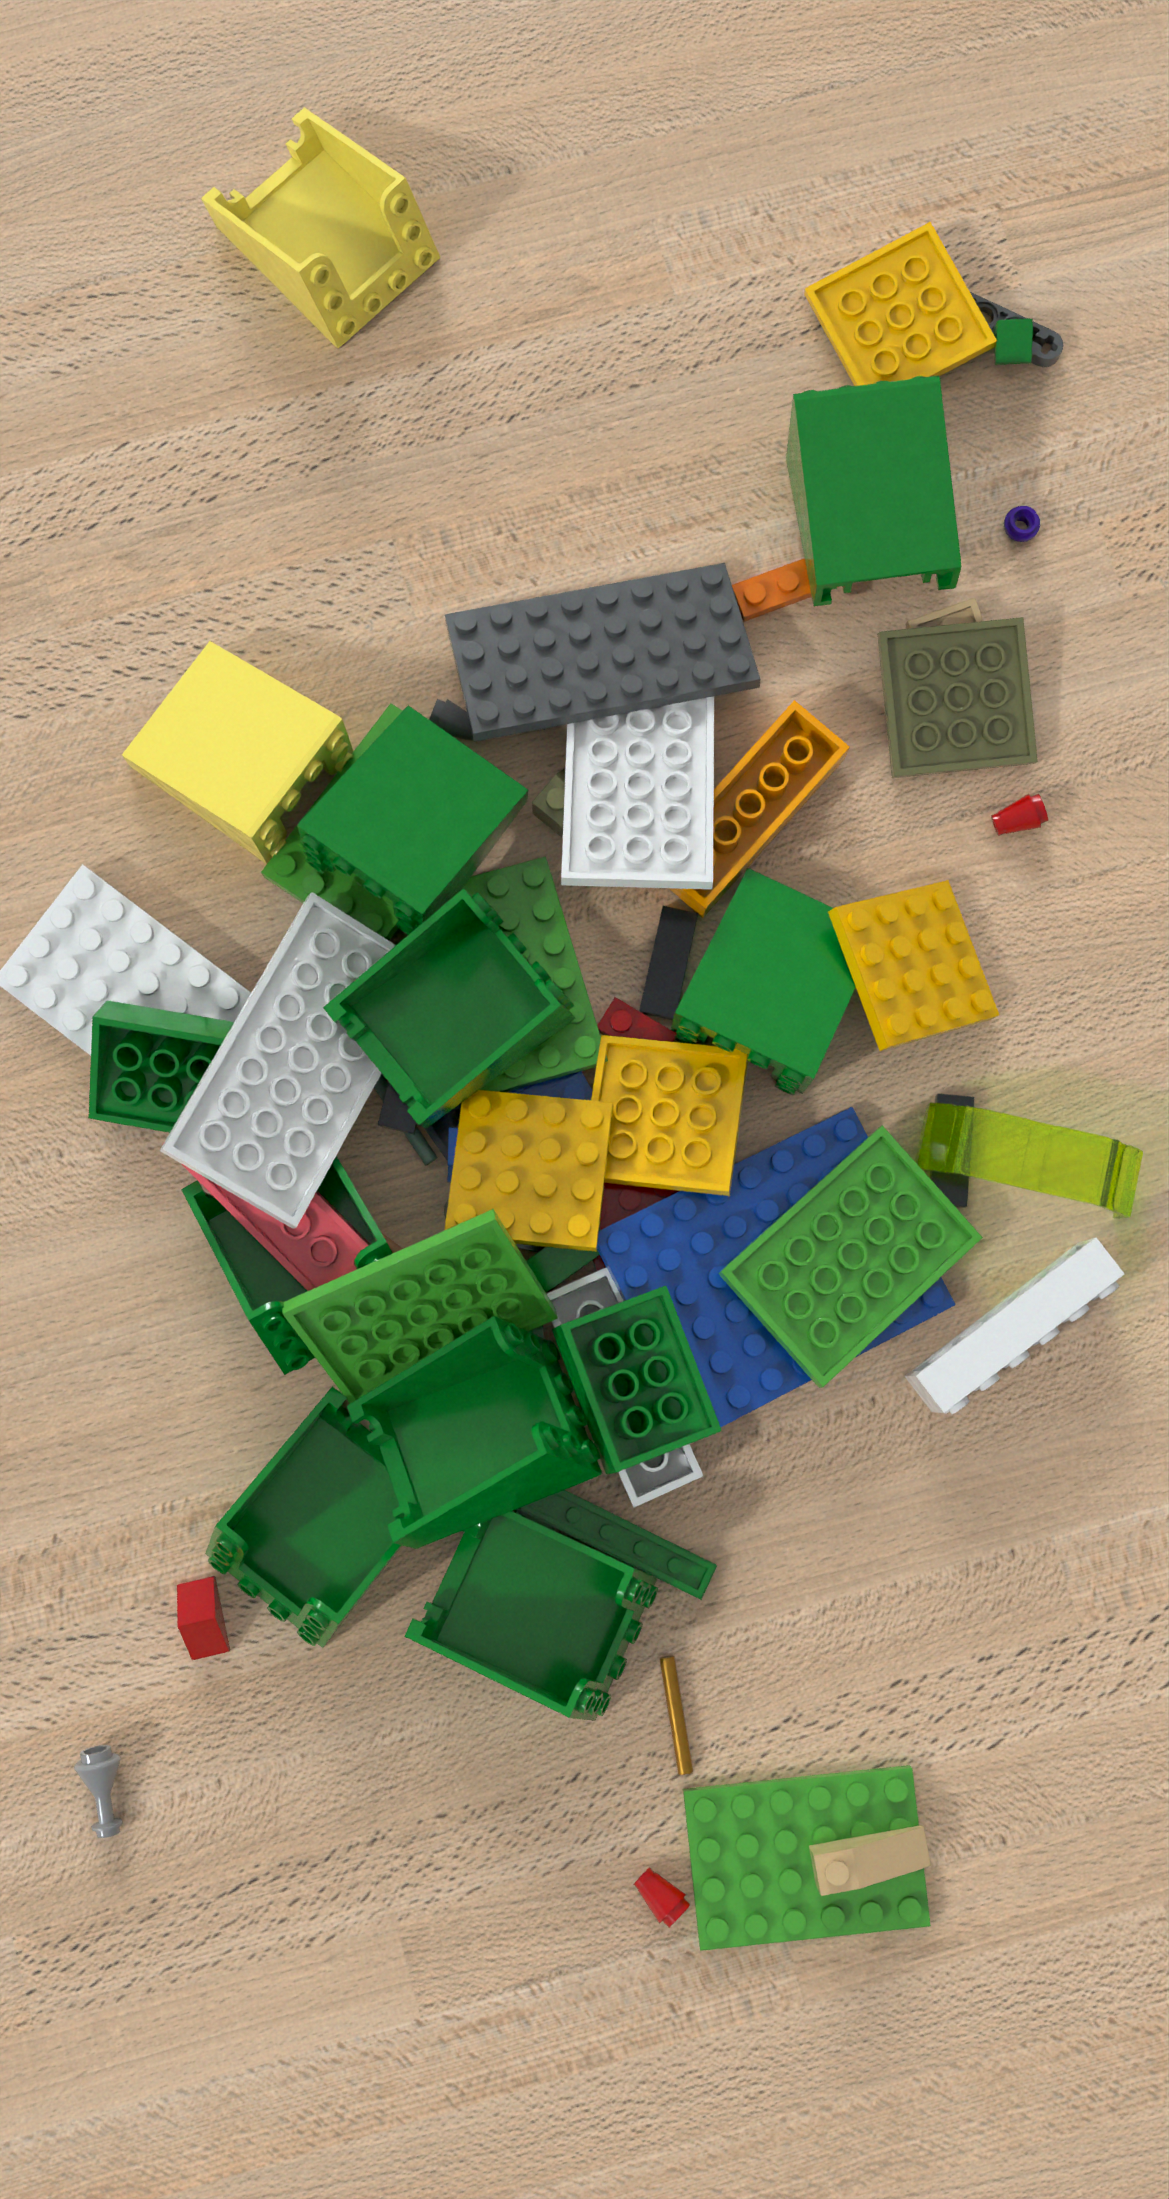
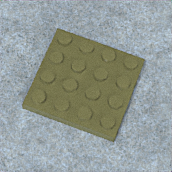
(957, 697)

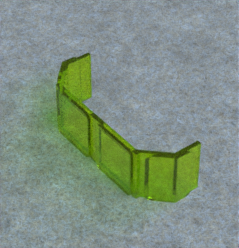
(1030, 1156)

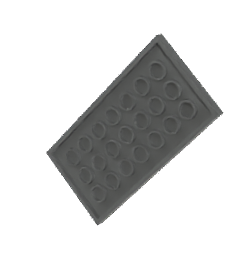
(601, 651)

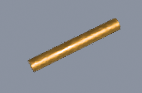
(676, 1715)

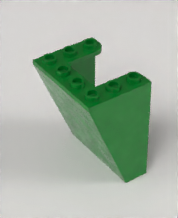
(873, 485)
(412, 817)
(769, 983)
(451, 1007)
(260, 1279)
(477, 1432)
(312, 1524)
(537, 1614)

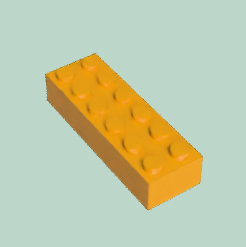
(765, 795)

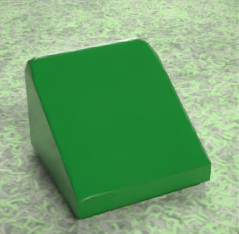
(1013, 341)

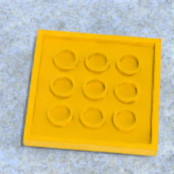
(901, 312)
(913, 964)
(671, 1113)
(534, 1165)

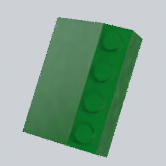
(148, 1063)
(636, 1380)

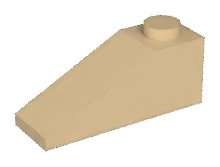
(868, 1859)

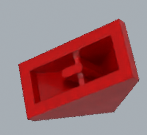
(201, 1618)

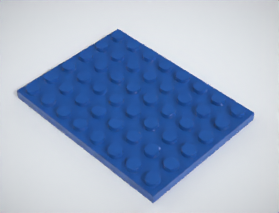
(695, 1235)

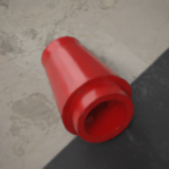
(1021, 815)
(661, 1897)

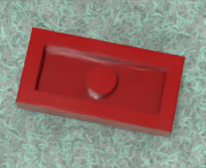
(626, 1021)

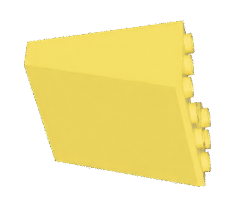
(330, 230)
(238, 748)

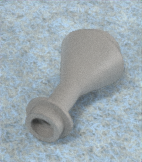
(98, 1772)

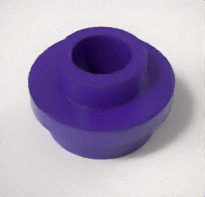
(1026, 515)

